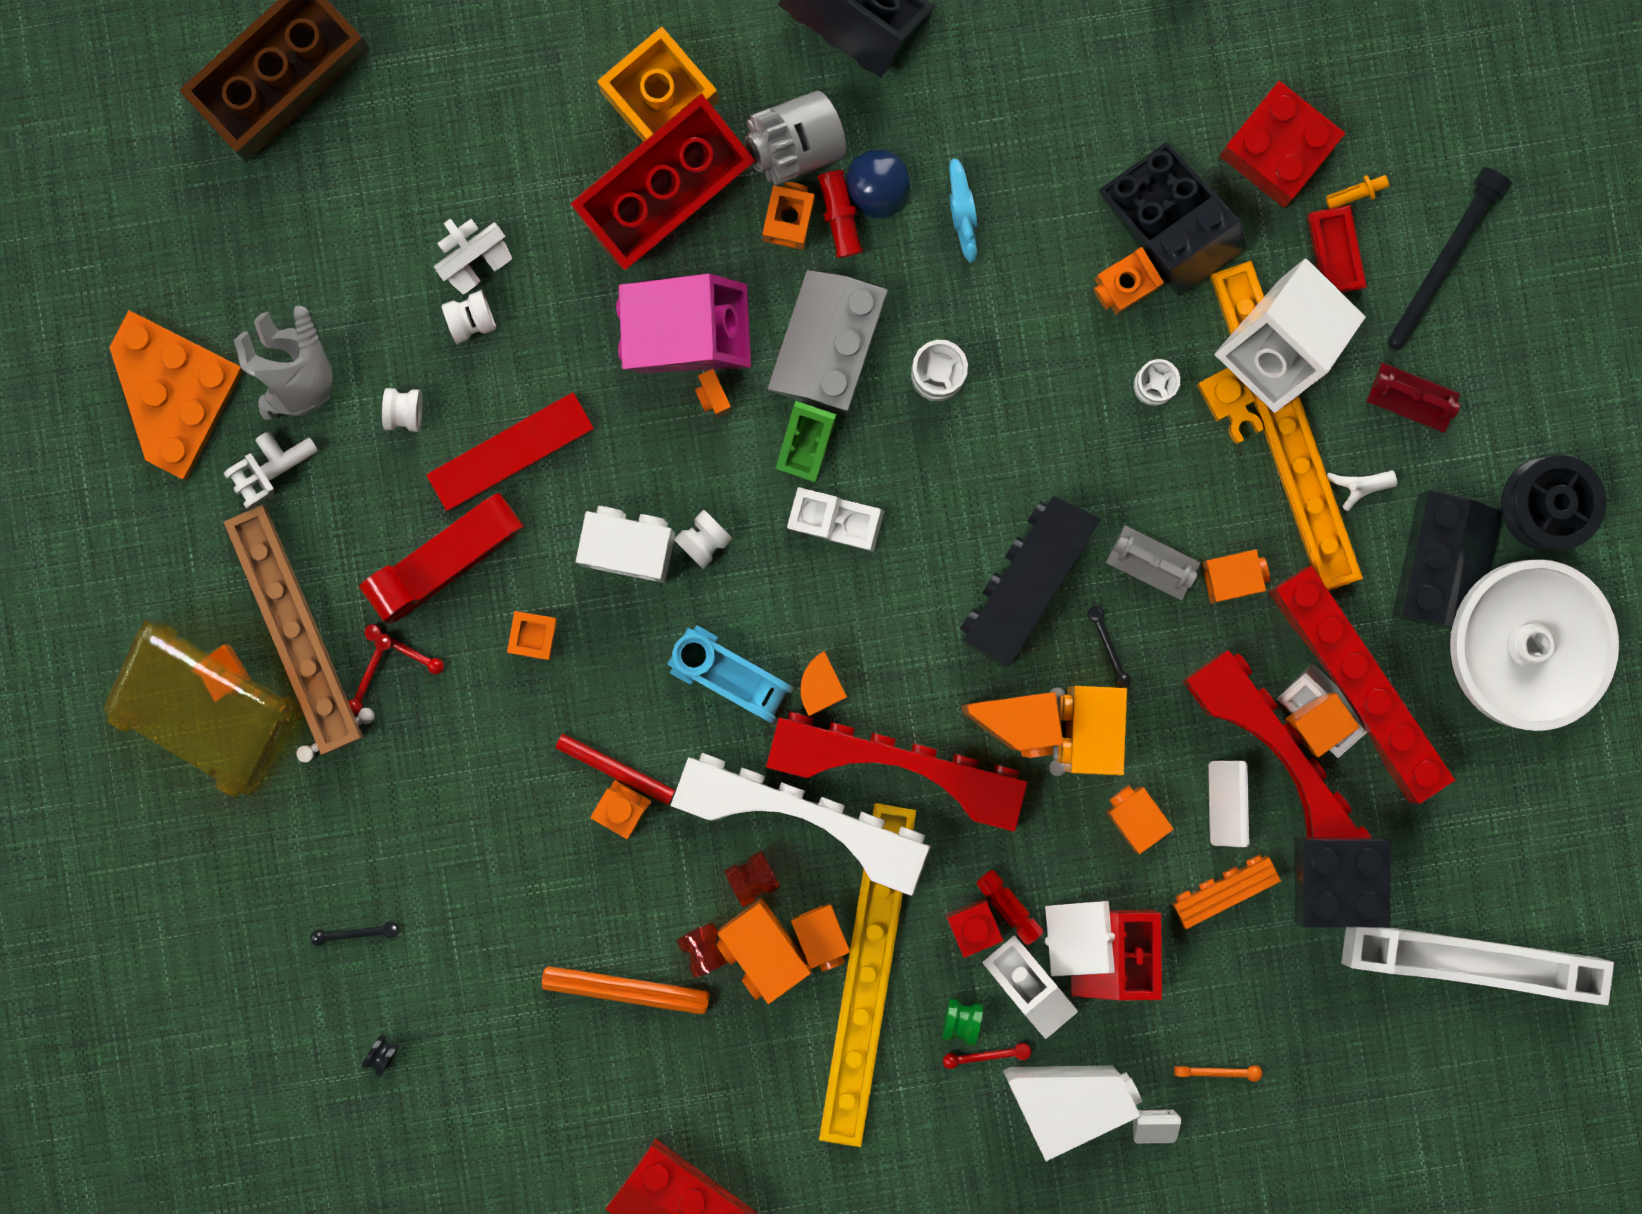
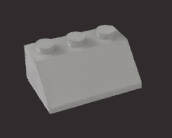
(828, 341)

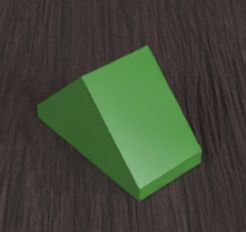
(806, 441)

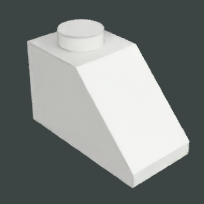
(1030, 987)

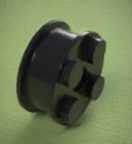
(1530, 498)

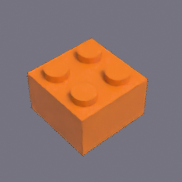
(763, 951)

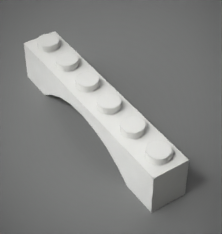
(885, 855)
(1479, 963)

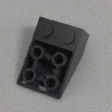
(1175, 218)

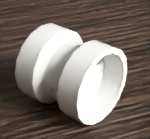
(460, 320)
(1162, 377)
(703, 539)

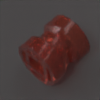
(752, 878)
(703, 950)

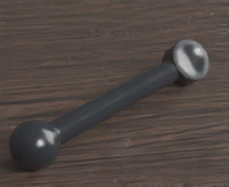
(1096, 614)
(389, 930)

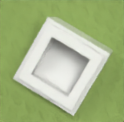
(1156, 1126)

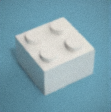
(625, 545)

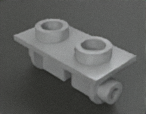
(1153, 562)

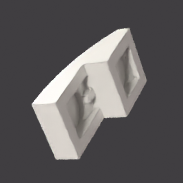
(835, 519)

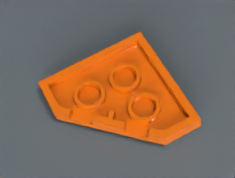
(171, 391)

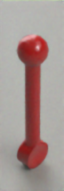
(382, 643)
(434, 665)
(1020, 1050)

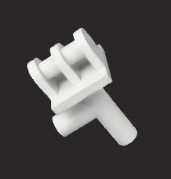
(278, 463)

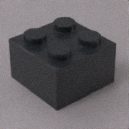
(1342, 882)

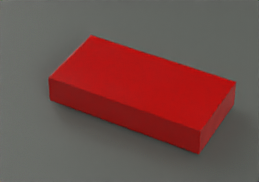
(1337, 248)

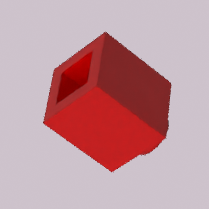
(974, 927)

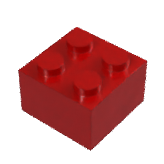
(1281, 144)

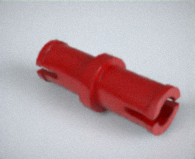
(840, 214)

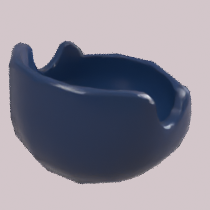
(878, 183)

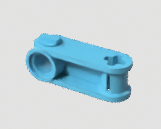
(729, 675)

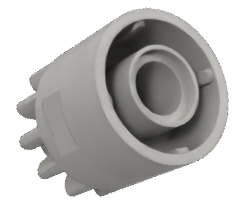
(795, 137)

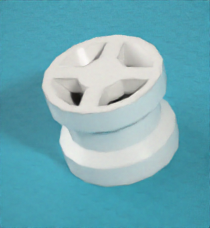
(402, 409)

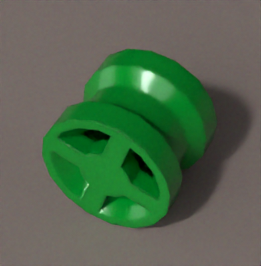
(962, 1022)

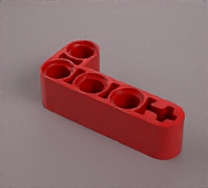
(444, 558)

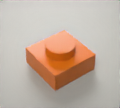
(712, 395)
(532, 635)

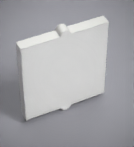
(1080, 938)

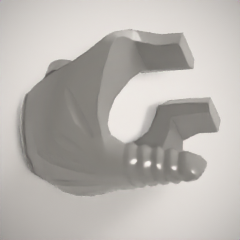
(293, 386)

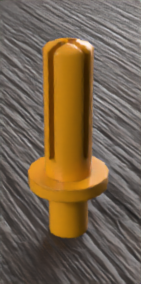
(1356, 192)

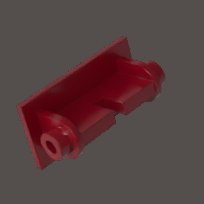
(1413, 398)

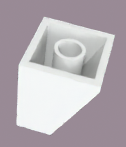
(1291, 336)
(1072, 1103)

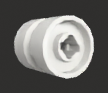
(939, 370)

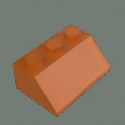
(1021, 723)

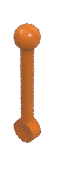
(1253, 1073)

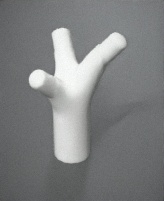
(1363, 485)

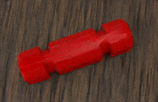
(1009, 907)

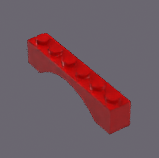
(1364, 685)
(1228, 694)
(983, 795)

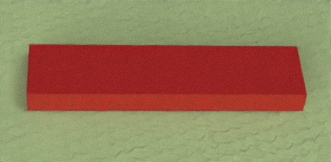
(510, 452)

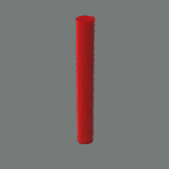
(615, 769)

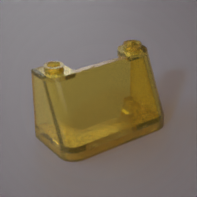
(199, 709)

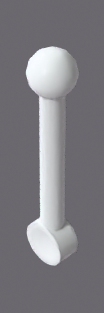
(307, 753)

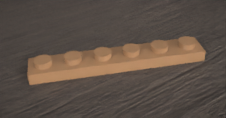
(293, 630)

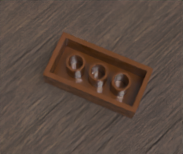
(274, 72)

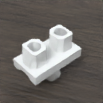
(456, 265)

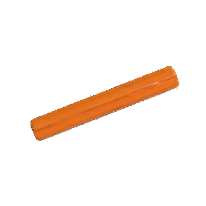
(625, 990)

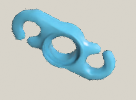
(963, 210)

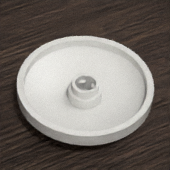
(1534, 645)

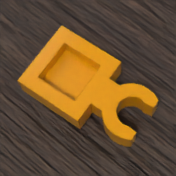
(1227, 398)

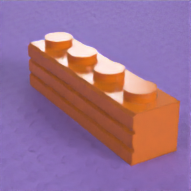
(1225, 892)

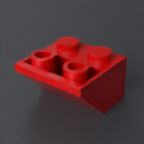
(1135, 960)

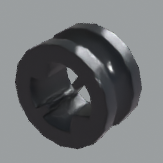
(380, 1055)

